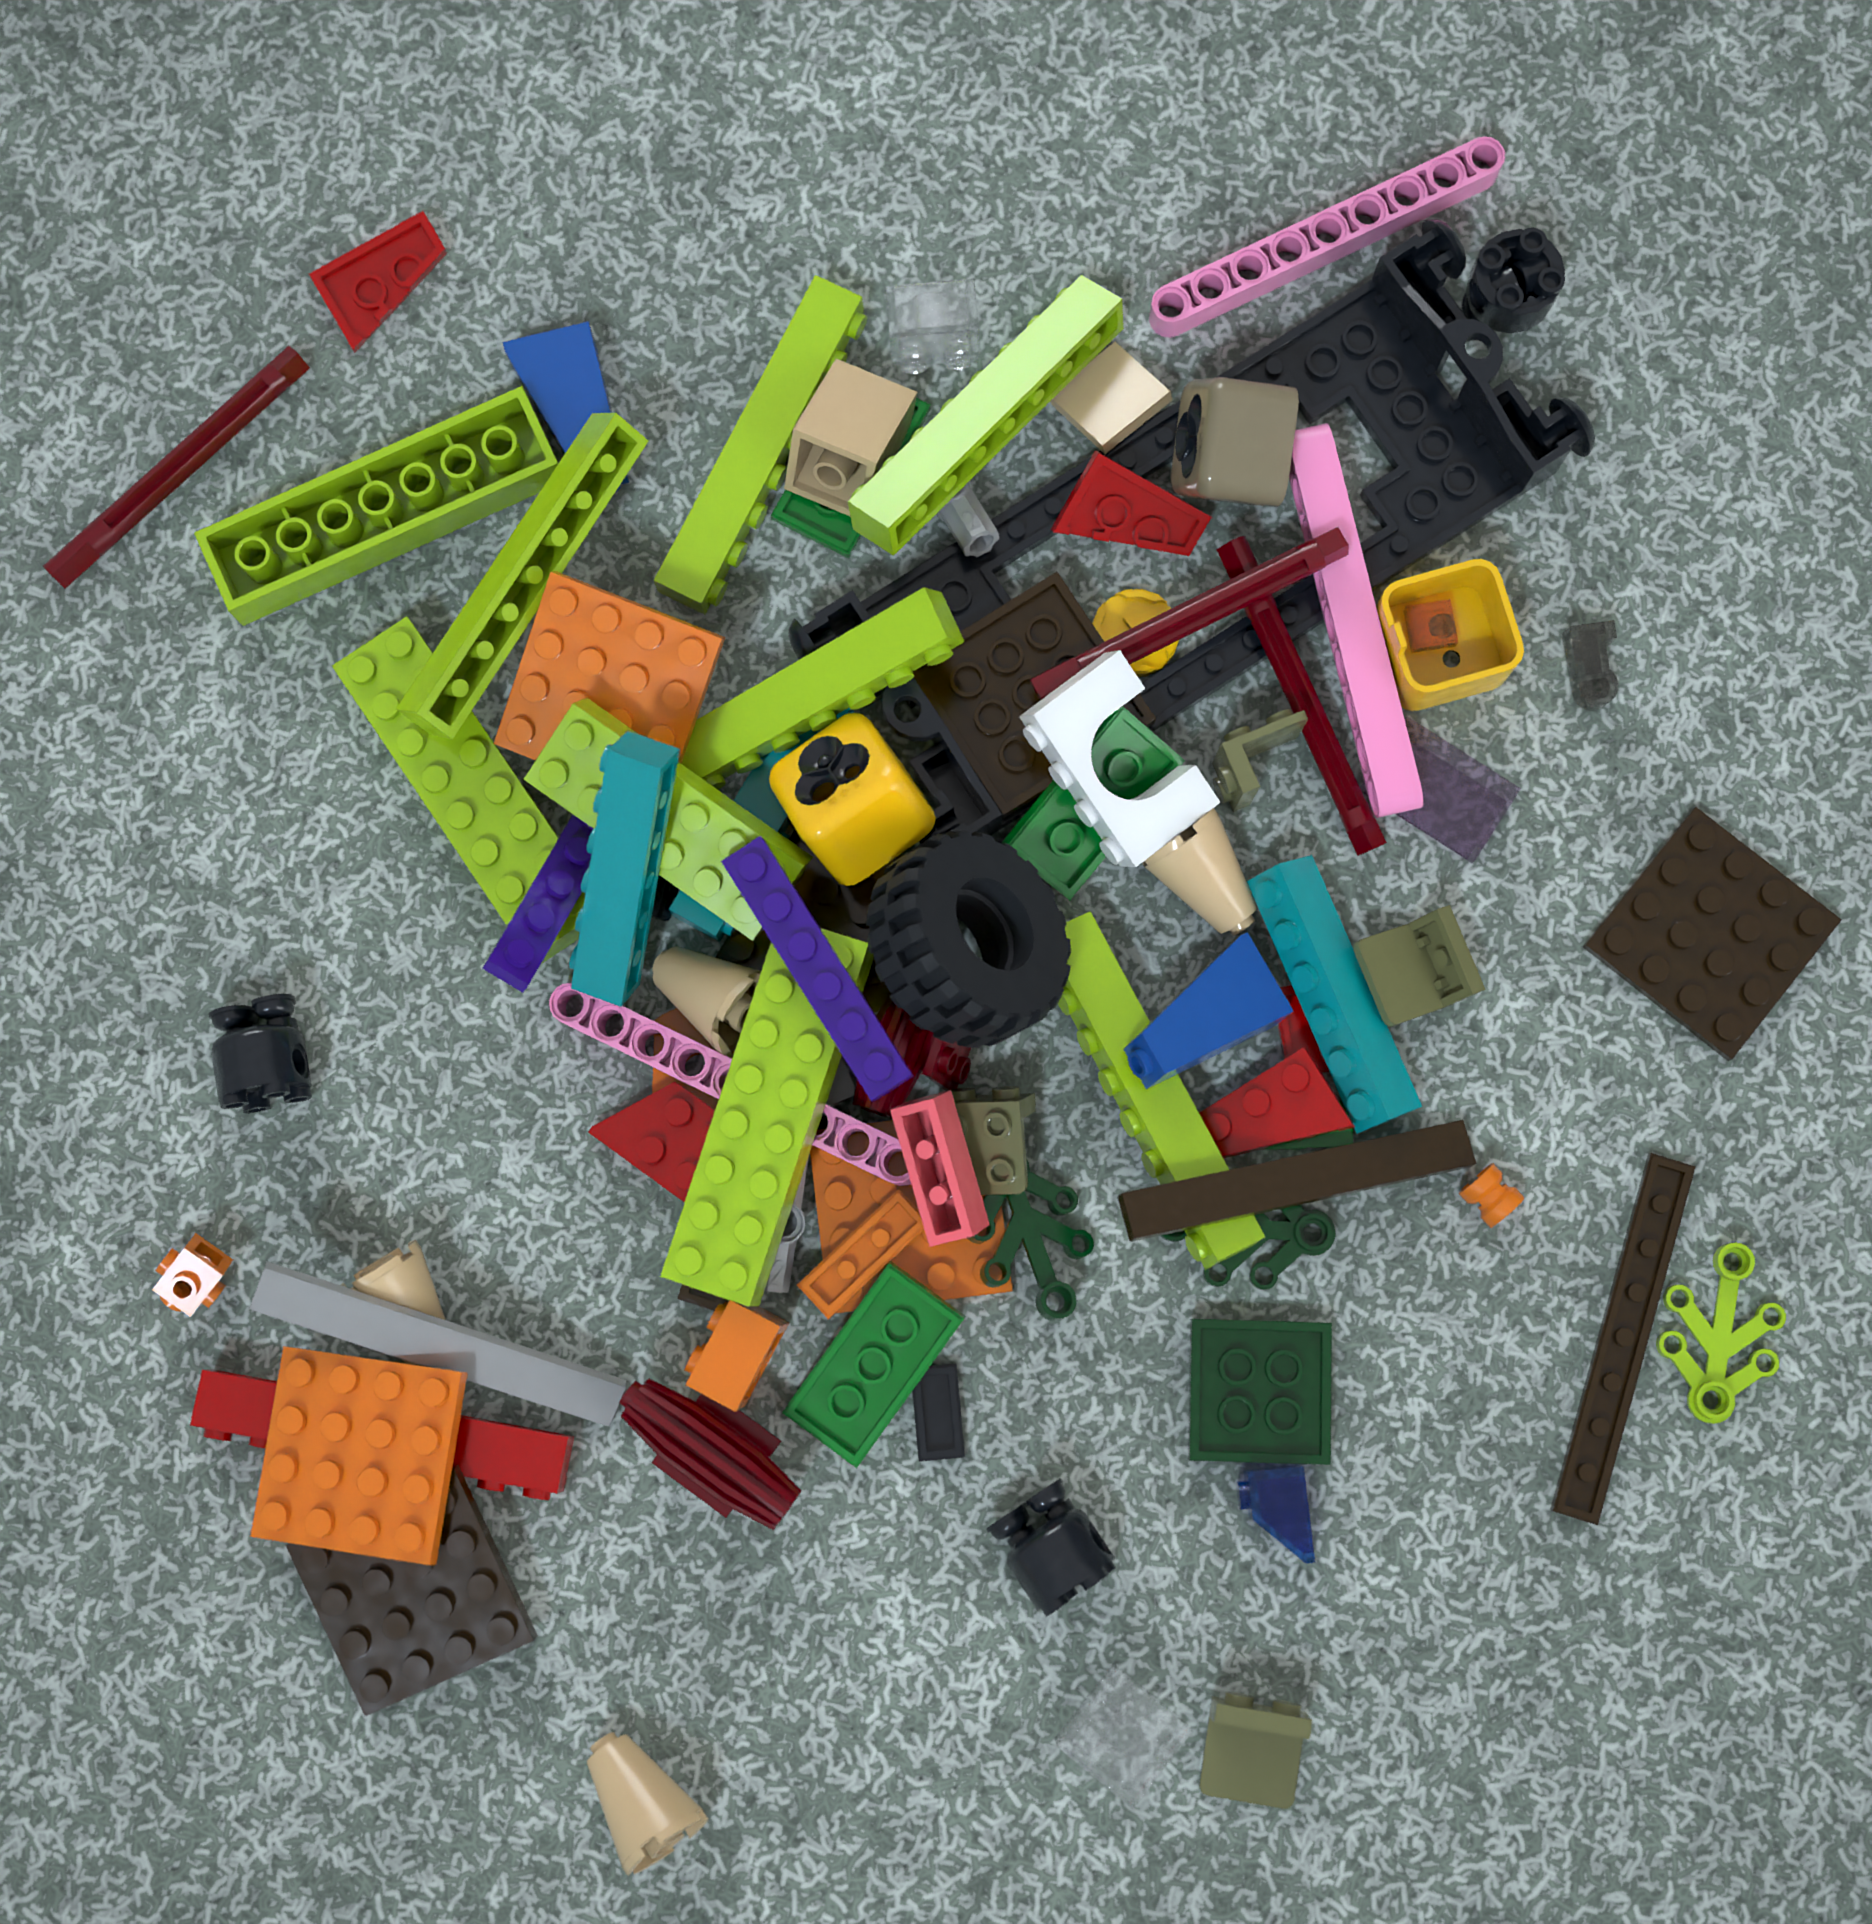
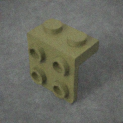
(1236, 778)
(1418, 967)
(996, 1136)
(1253, 1750)

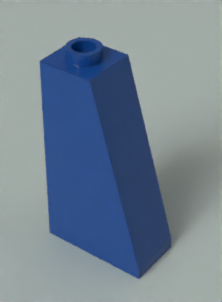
(562, 378)
(1215, 1012)

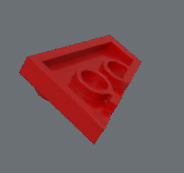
(378, 276)
(1130, 510)
(1276, 1108)

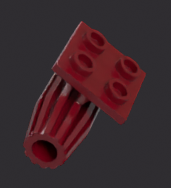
(939, 1060)
(711, 1451)

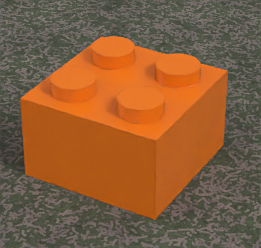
(735, 1353)

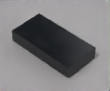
(938, 1414)

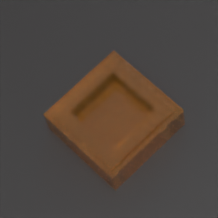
(1430, 626)

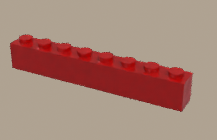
(484, 1448)

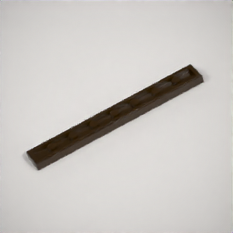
(1295, 1180)
(1622, 1339)

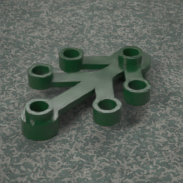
(1028, 1226)
(1277, 1230)

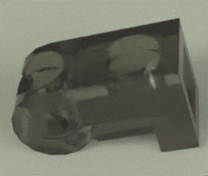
(1588, 664)

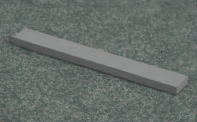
(437, 1343)

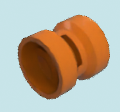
(1494, 1199)

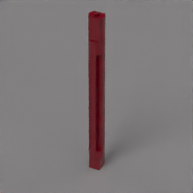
(176, 467)
(1205, 608)
(1301, 696)

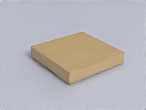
(1111, 398)

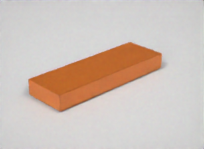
(862, 1254)

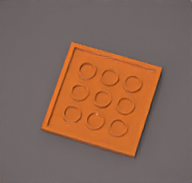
(617, 654)
(850, 1195)
(359, 1455)

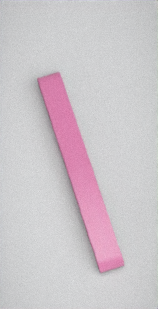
(1338, 221)
(1354, 628)
(711, 1079)

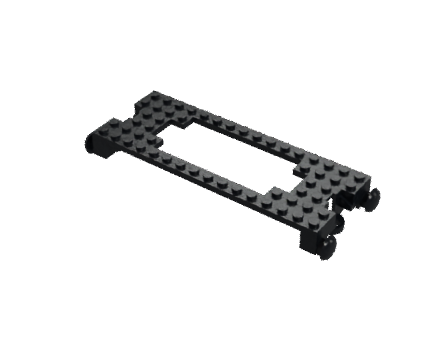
(1367, 349)

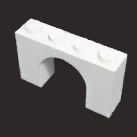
(1064, 731)

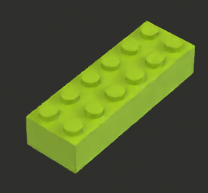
(701, 821)

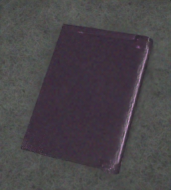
(1459, 794)

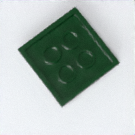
(1260, 1391)

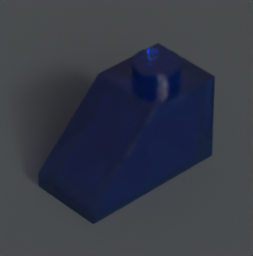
(1279, 1506)

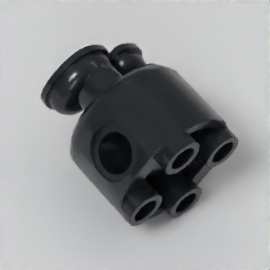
(1514, 281)
(259, 1060)
(1057, 1553)

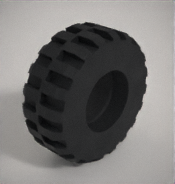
(929, 961)

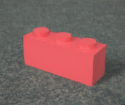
(940, 1168)

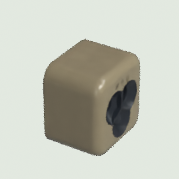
(1234, 441)

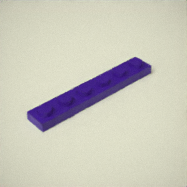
(542, 909)
(817, 969)

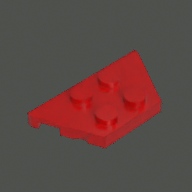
(660, 1136)

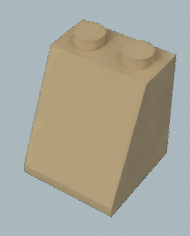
(846, 434)

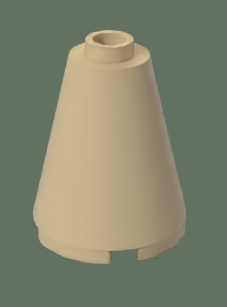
(1206, 874)
(708, 993)
(401, 1281)
(640, 1803)

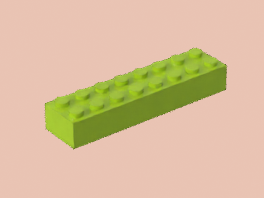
(378, 507)
(459, 779)
(760, 1136)

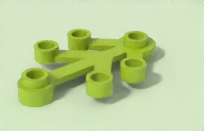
(1719, 1340)

